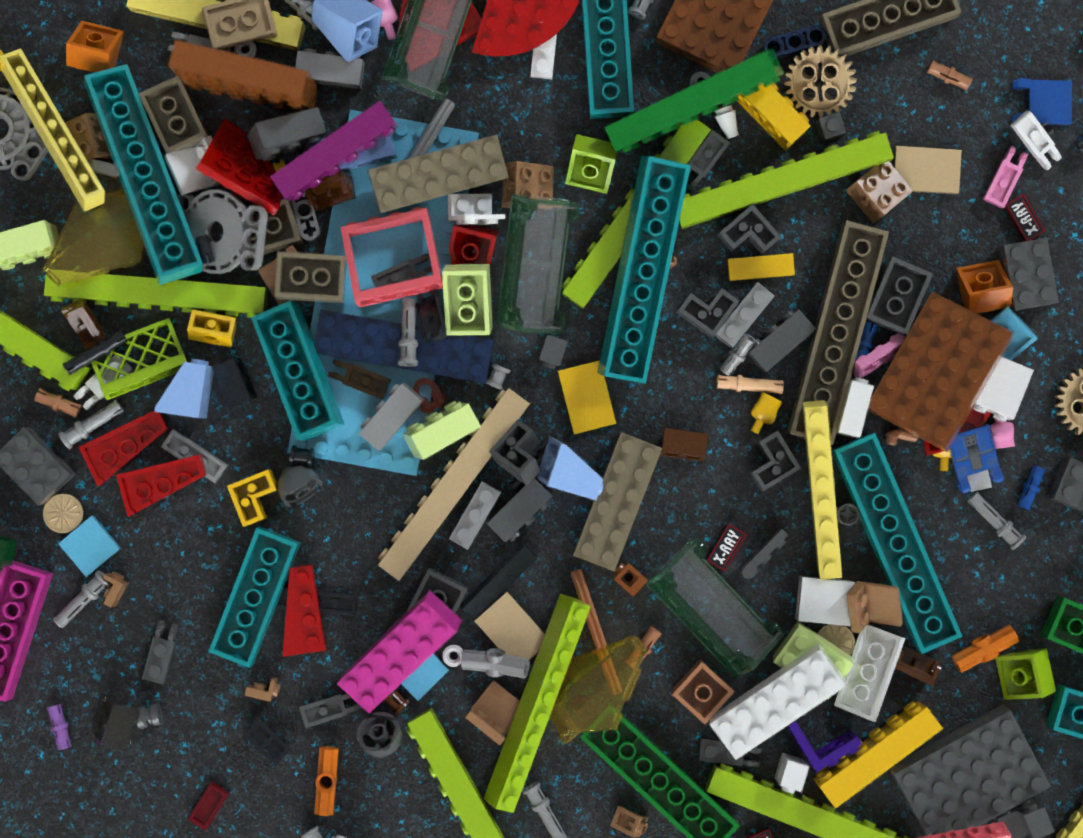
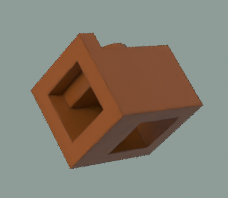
(635, 584)

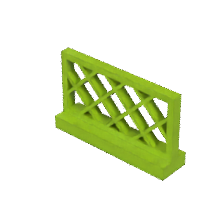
(143, 376)

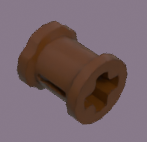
(402, 702)

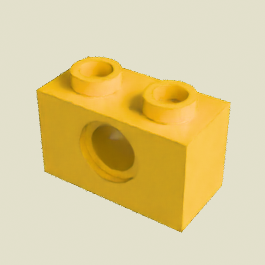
(211, 328)

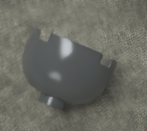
(297, 484)
(379, 735)

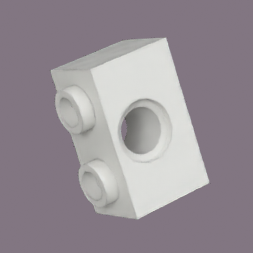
(791, 773)

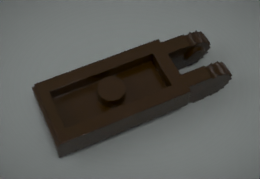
(362, 379)

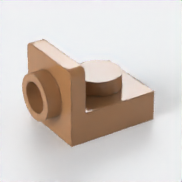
(115, 592)
(259, 690)
(629, 822)

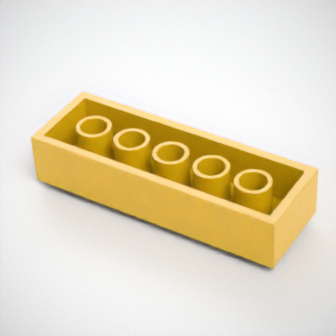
(878, 753)

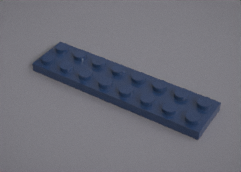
(378, 340)

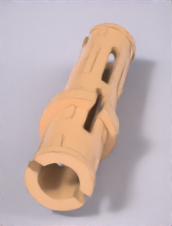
(749, 384)

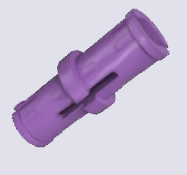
(59, 727)

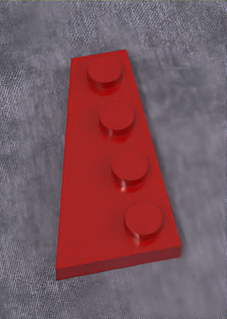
(115, 449)
(150, 484)
(303, 616)

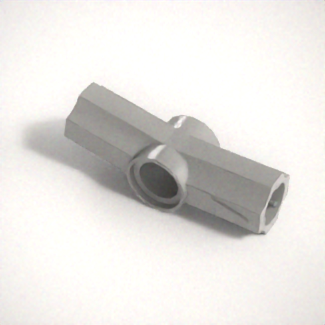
(495, 663)

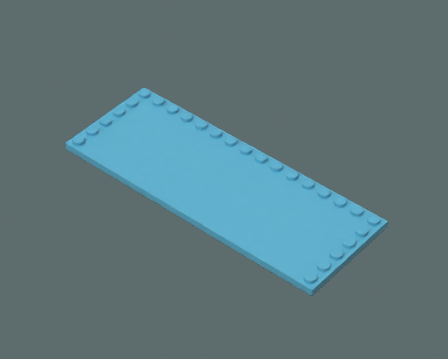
(372, 255)

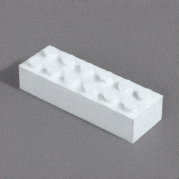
(777, 701)

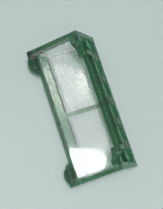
(426, 46)
(535, 263)
(714, 610)

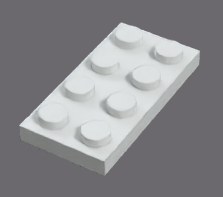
(870, 676)

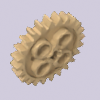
(801, 81)
(1070, 394)

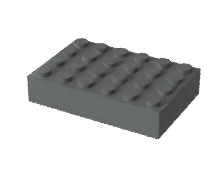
(970, 774)

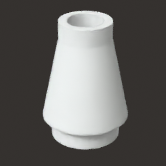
(727, 120)

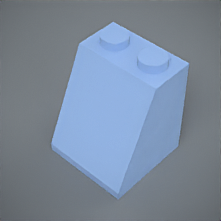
(348, 25)
(188, 391)
(568, 472)

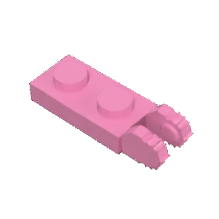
(1005, 179)
(878, 357)

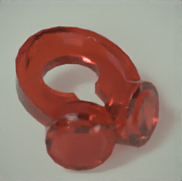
(436, 394)

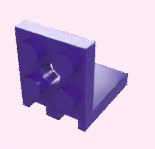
(829, 753)

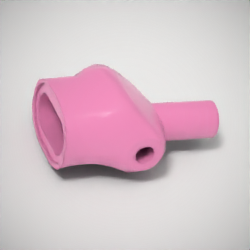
(389, 16)
(1002, 434)

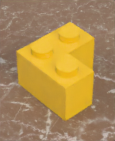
(247, 496)

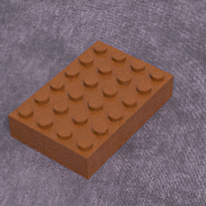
(713, 30)
(243, 77)
(940, 371)

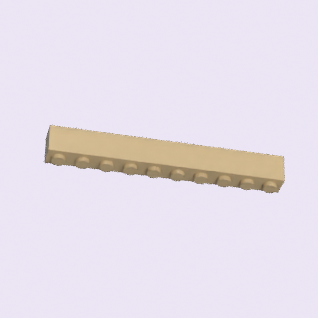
(452, 486)

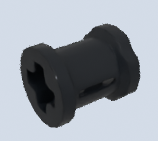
(302, 456)

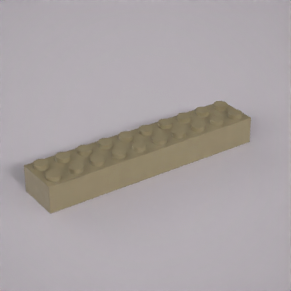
(840, 323)

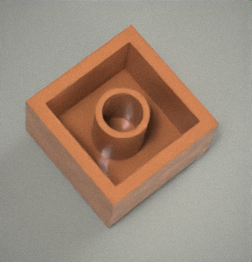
(702, 691)

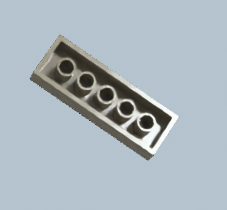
(881, 21)
(437, 174)
(619, 502)

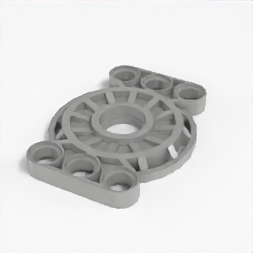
(20, 138)
(237, 228)

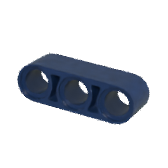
(803, 38)

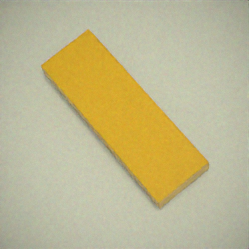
(761, 267)

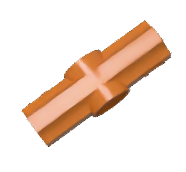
(985, 648)
(326, 794)

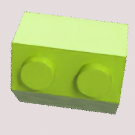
(591, 164)
(1025, 674)

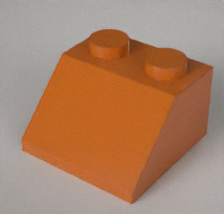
(93, 47)
(984, 287)

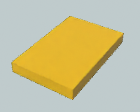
(586, 397)

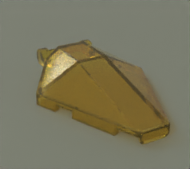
(96, 241)
(597, 688)

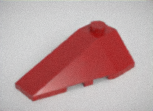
(472, 244)

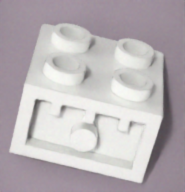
(184, 171)
(472, 209)

